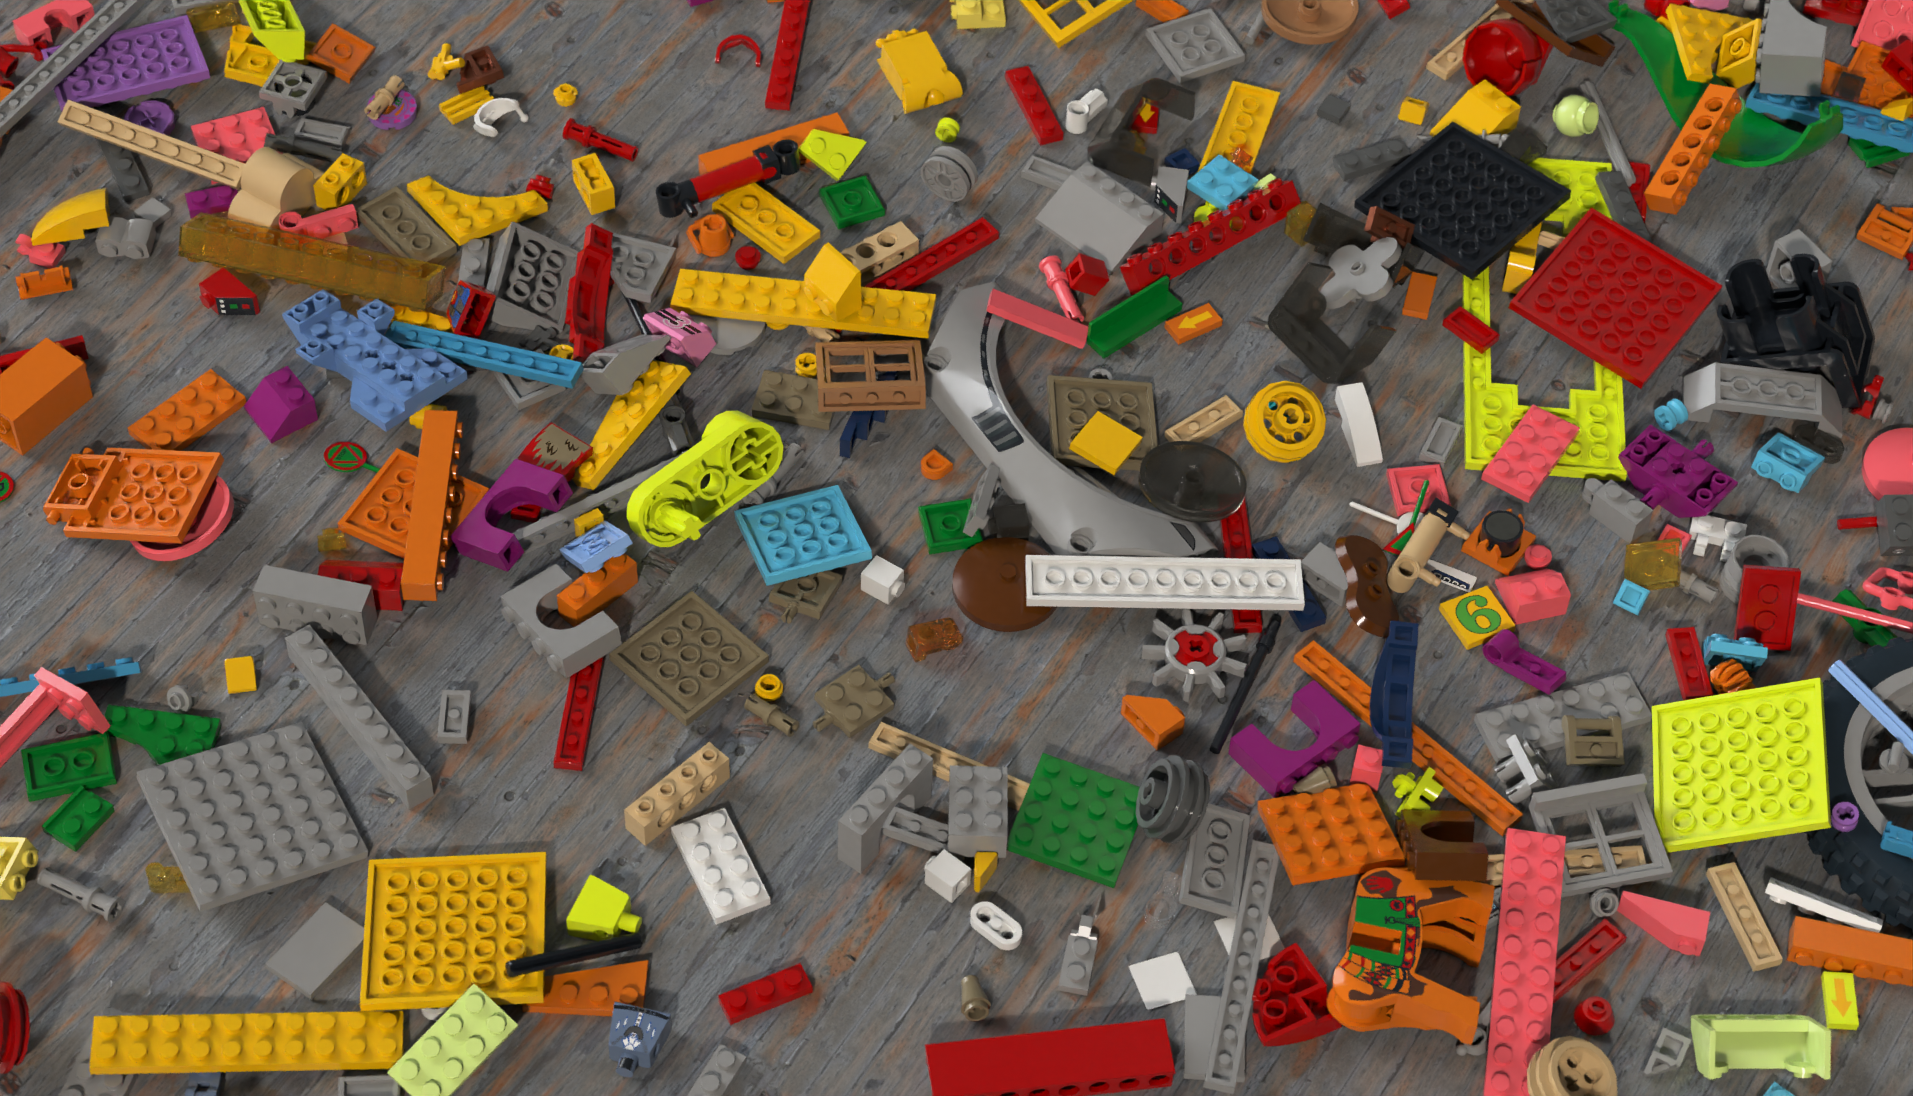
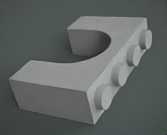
(567, 648)
(903, 783)

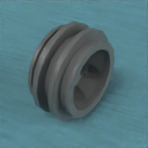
(1172, 799)

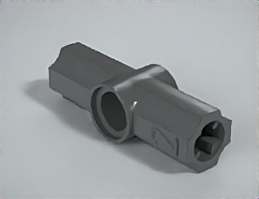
(675, 427)

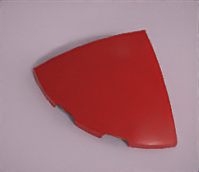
(1291, 1001)

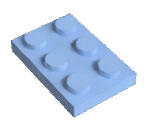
(596, 547)

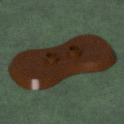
(1367, 590)

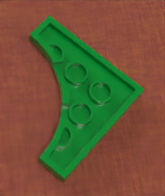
(161, 733)

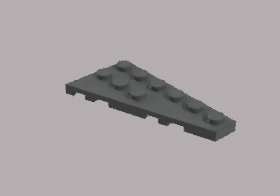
(1576, 18)

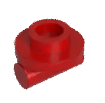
(541, 185)

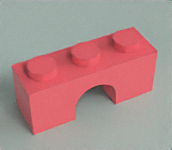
(58, 13)

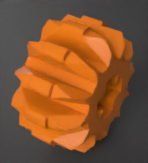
(1730, 677)

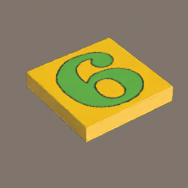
(1476, 617)

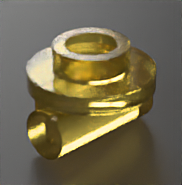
(331, 539)

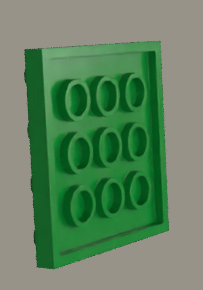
(1076, 820)

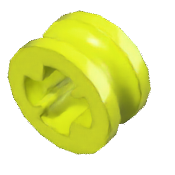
(945, 135)

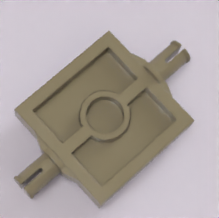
(806, 594)
(853, 701)

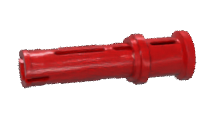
(590, 137)

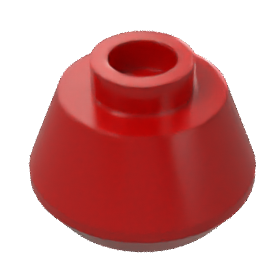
(1594, 1016)

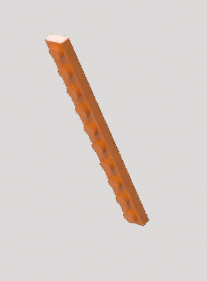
(1426, 752)

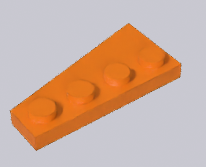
(593, 990)

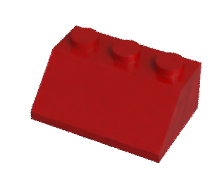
(382, 576)

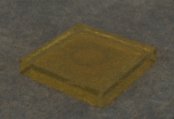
(1654, 564)

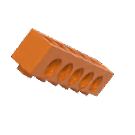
(1693, 149)

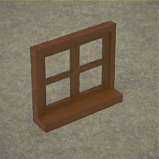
(1590, 49)

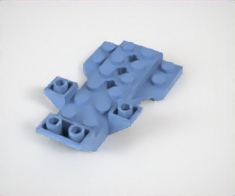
(385, 378)

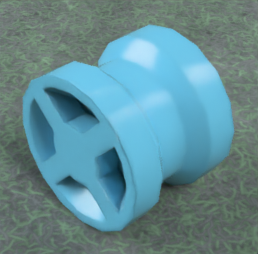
(1671, 414)

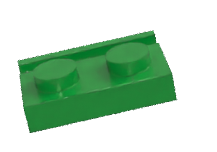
(1874, 154)
(78, 818)

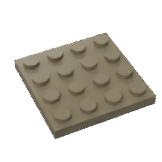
(1077, 399)
(689, 658)

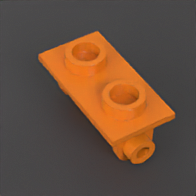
(35, 285)

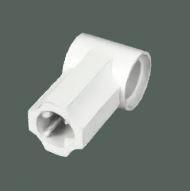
(1084, 110)

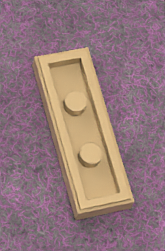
(1205, 422)

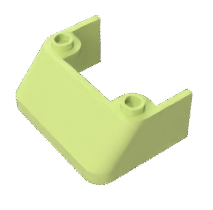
(1761, 1043)

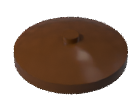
(992, 585)

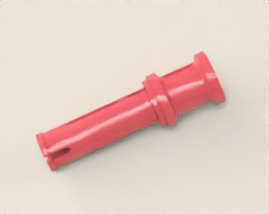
(1058, 282)

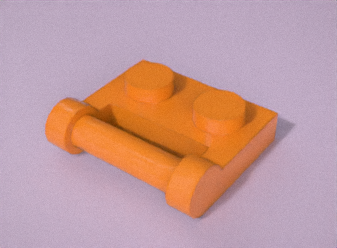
(1885, 236)

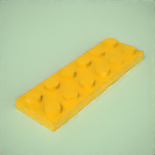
(1242, 123)

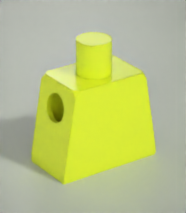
(601, 912)

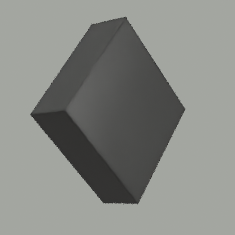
(1333, 109)

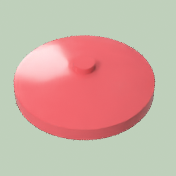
(1889, 463)
(206, 527)

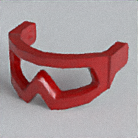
(738, 39)
(1873, 388)

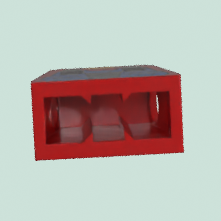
(469, 305)

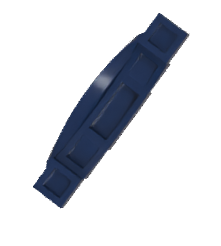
(1393, 695)

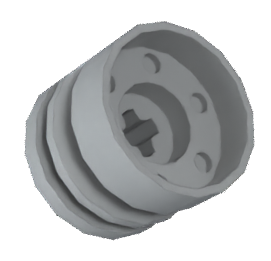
(1749, 551)

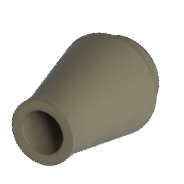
(1316, 781)
(974, 1000)

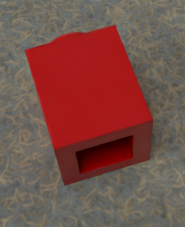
(1087, 274)

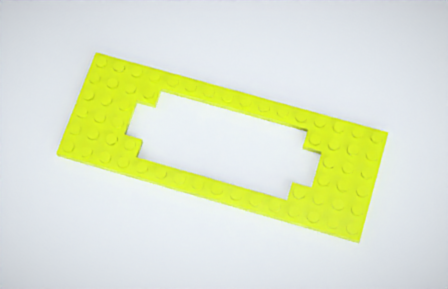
(1493, 408)

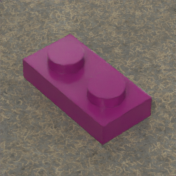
(210, 200)

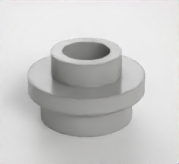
(1611, 902)

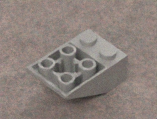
(619, 365)

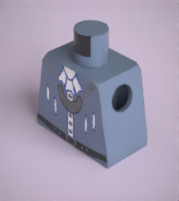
(636, 1037)

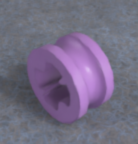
(1846, 824)

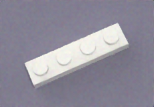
(1811, 903)

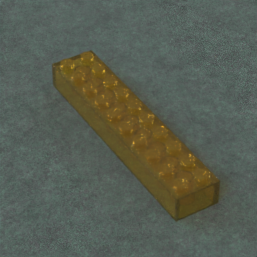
(311, 261)

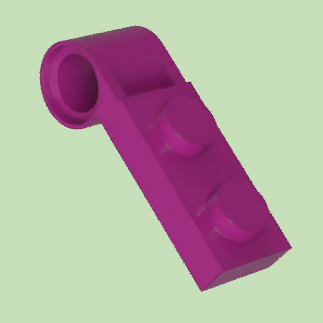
(1505, 653)

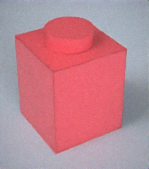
(1367, 767)

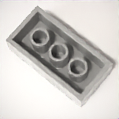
(328, 604)

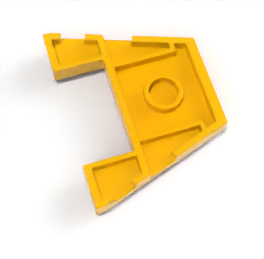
(253, 62)

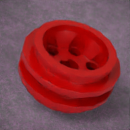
(13, 1027)

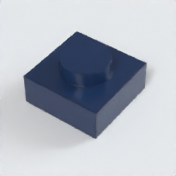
(1182, 160)

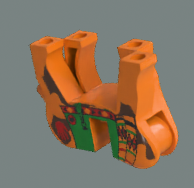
(1385, 934)

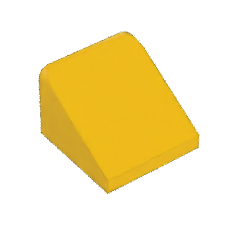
(1899, 109)
(1413, 110)
(240, 674)
(984, 867)

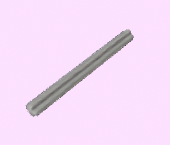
(1608, 134)

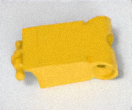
(916, 70)

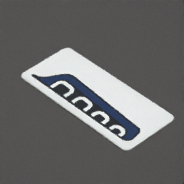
(1451, 576)

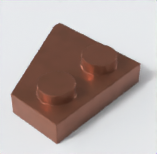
(479, 70)

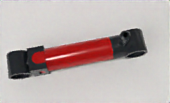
(763, 165)

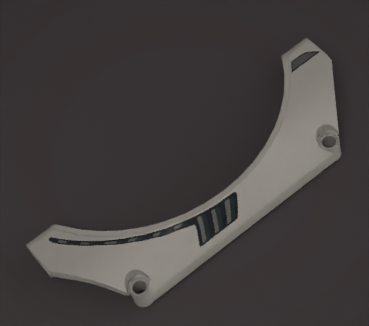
(1060, 505)

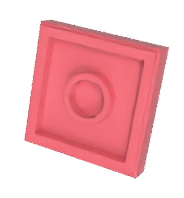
(1407, 483)

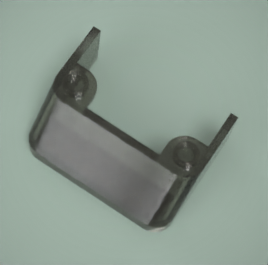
(1114, 143)
(1333, 230)
(1298, 326)

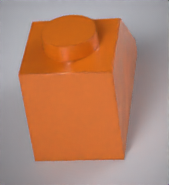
(1153, 718)

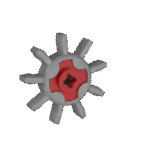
(1195, 654)

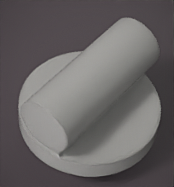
(1894, 760)

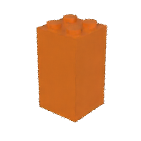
(40, 394)

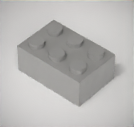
(977, 810)

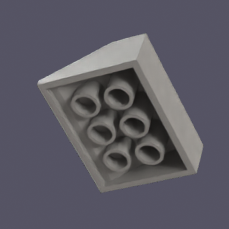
(1100, 217)
(530, 280)

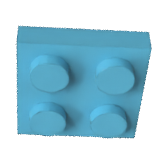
(1221, 183)

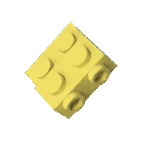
(978, 13)
(16, 858)

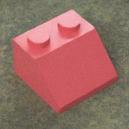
(1534, 595)

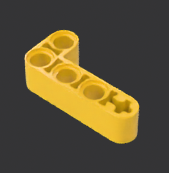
(1521, 262)

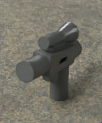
(540, 339)

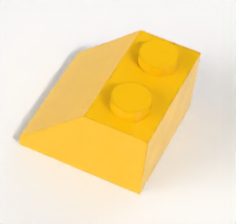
(1739, 54)
(833, 284)

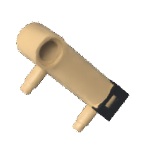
(1421, 546)

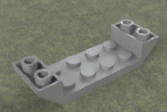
(1762, 393)

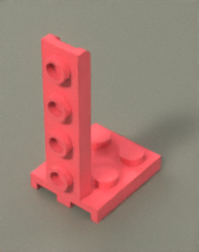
(48, 695)

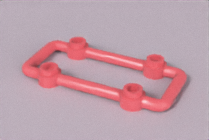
(1891, 596)

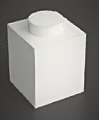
(882, 580)
(947, 875)

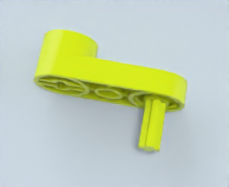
(738, 456)

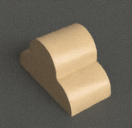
(272, 186)

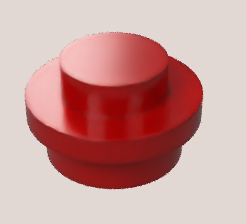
(747, 257)

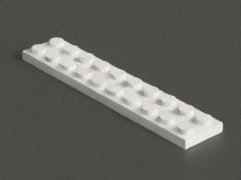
(1164, 582)

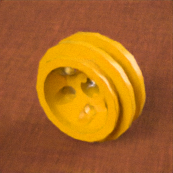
(1302, 407)

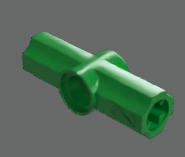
(1864, 631)

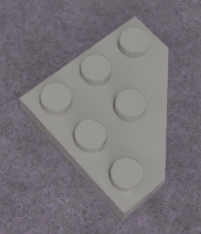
(639, 266)

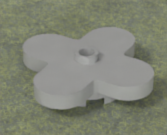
(1361, 273)

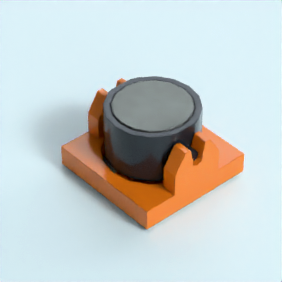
(1499, 536)

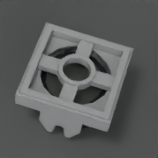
(294, 92)

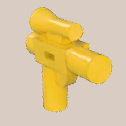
(444, 63)

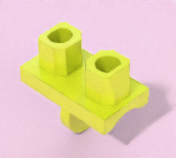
(1424, 785)

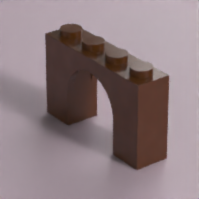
(1441, 845)

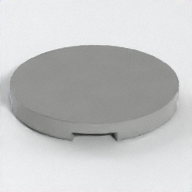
(732, 334)

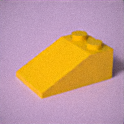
(1482, 109)

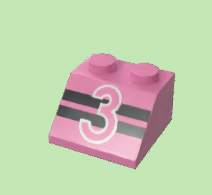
(688, 338)

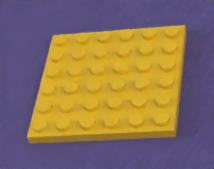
(452, 925)

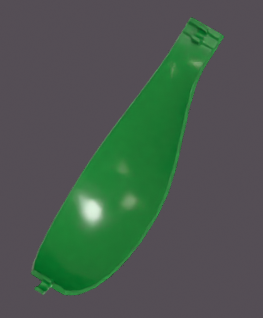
(1752, 136)

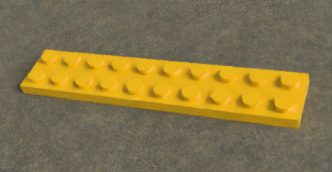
(786, 303)
(246, 1042)

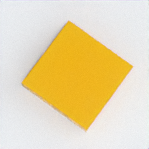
(1105, 443)

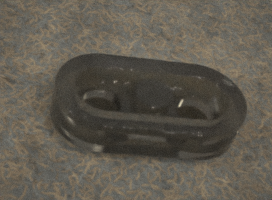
(1819, 442)

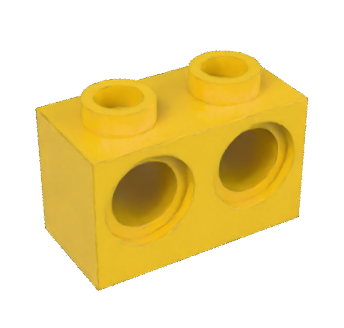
(340, 183)
(593, 183)

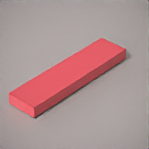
(1037, 318)

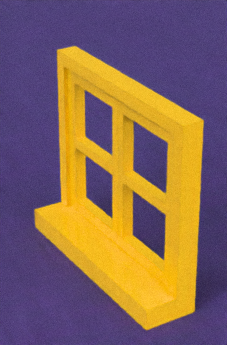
(1079, 26)

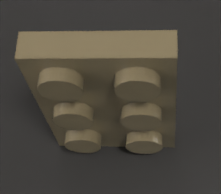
(790, 400)

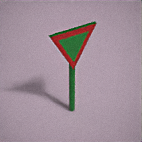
(1396, 545)

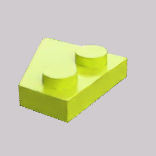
(831, 151)

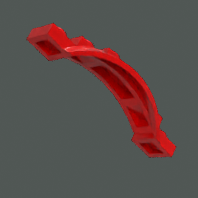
(589, 293)

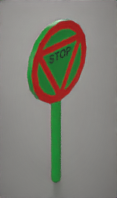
(347, 457)

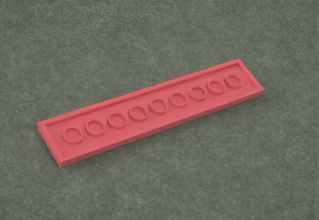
(1524, 958)

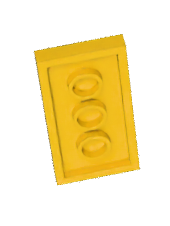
(766, 221)

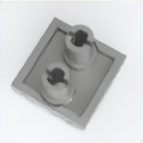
(1531, 764)

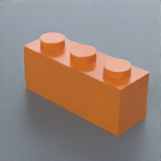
(597, 590)

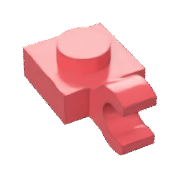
(43, 255)

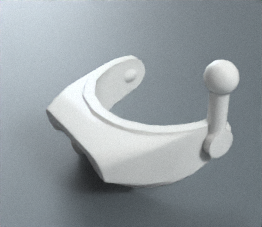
(491, 111)

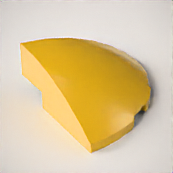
(72, 217)

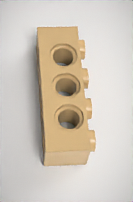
(883, 252)
(677, 793)

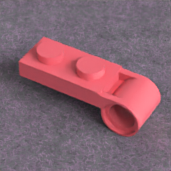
(322, 224)

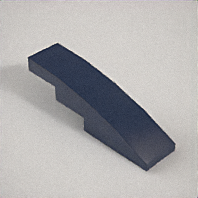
(861, 422)

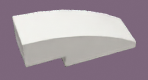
(1358, 424)

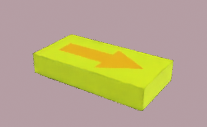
(1839, 1000)

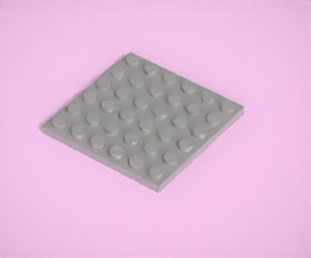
(251, 816)

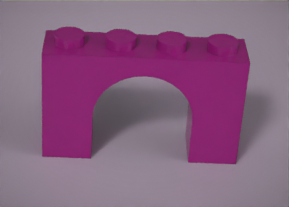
(517, 486)
(1281, 768)

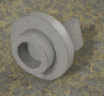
(180, 699)

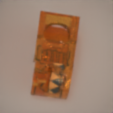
(932, 637)

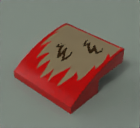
(556, 451)

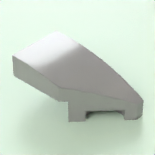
(1667, 1053)

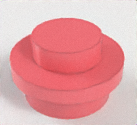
(1537, 556)

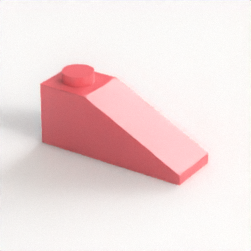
(1670, 923)

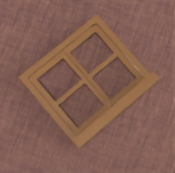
(870, 394)

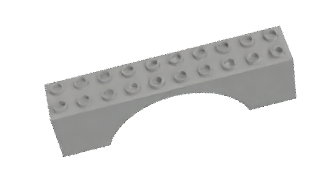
(1790, 52)

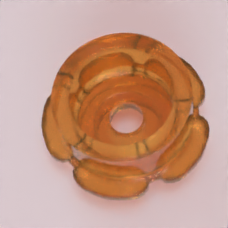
(1241, 158)

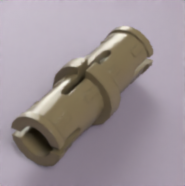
(771, 715)

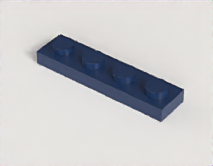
(1312, 615)

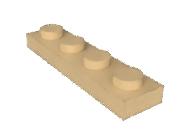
(1744, 916)

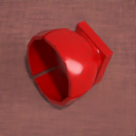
(1505, 55)

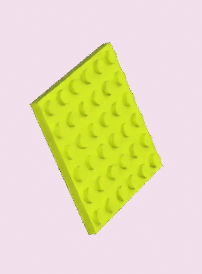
(1741, 766)

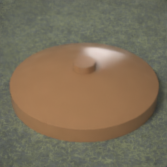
(1310, 20)

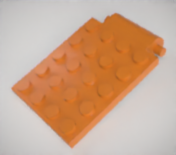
(132, 493)

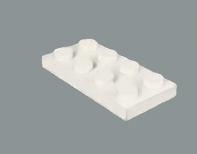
(720, 866)

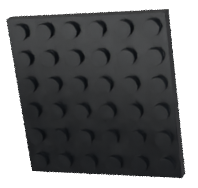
(1465, 199)

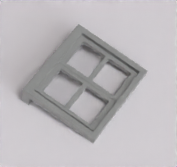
(1589, 799)

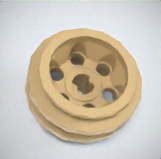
(1571, 1069)

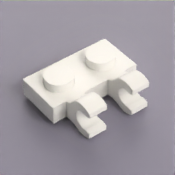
(1716, 532)

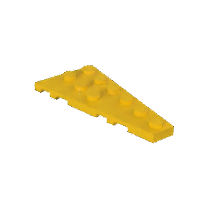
(629, 418)

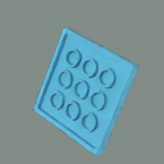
(802, 535)

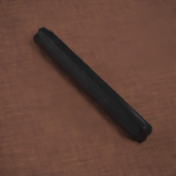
(573, 954)

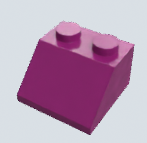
(281, 405)

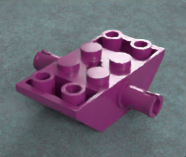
(1675, 475)

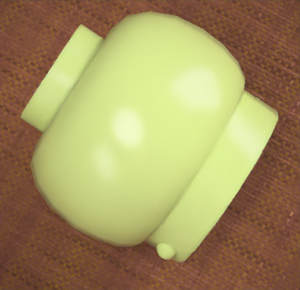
(1576, 116)

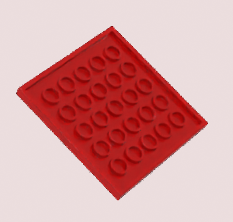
(1615, 297)

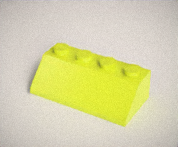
(276, 27)

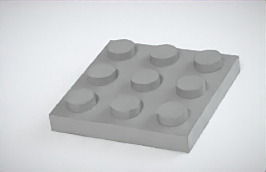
(1195, 45)

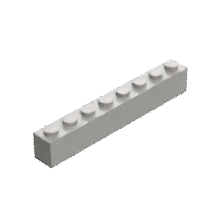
(359, 717)

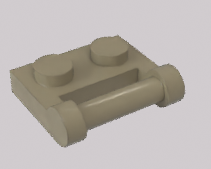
(1593, 750)

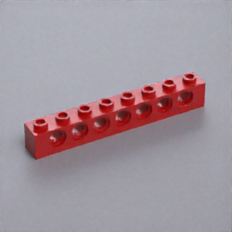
(1283, 198)

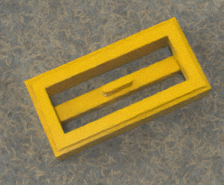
(465, 101)

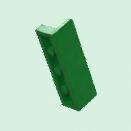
(1132, 318)

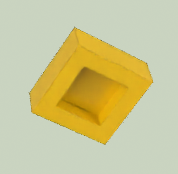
(587, 521)

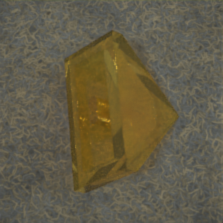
(213, 16)

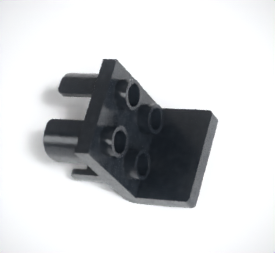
(1798, 325)

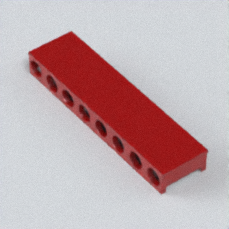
(1055, 1061)

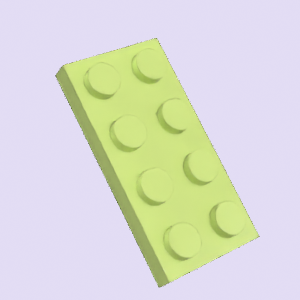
(454, 1046)

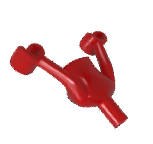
(9, 63)

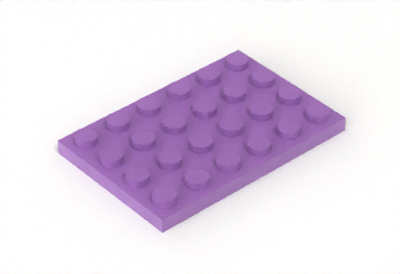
(135, 64)

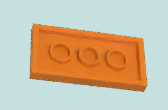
(188, 414)

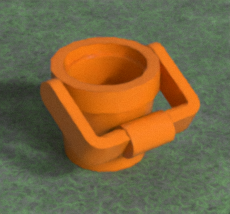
(714, 235)

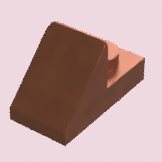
(1385, 224)

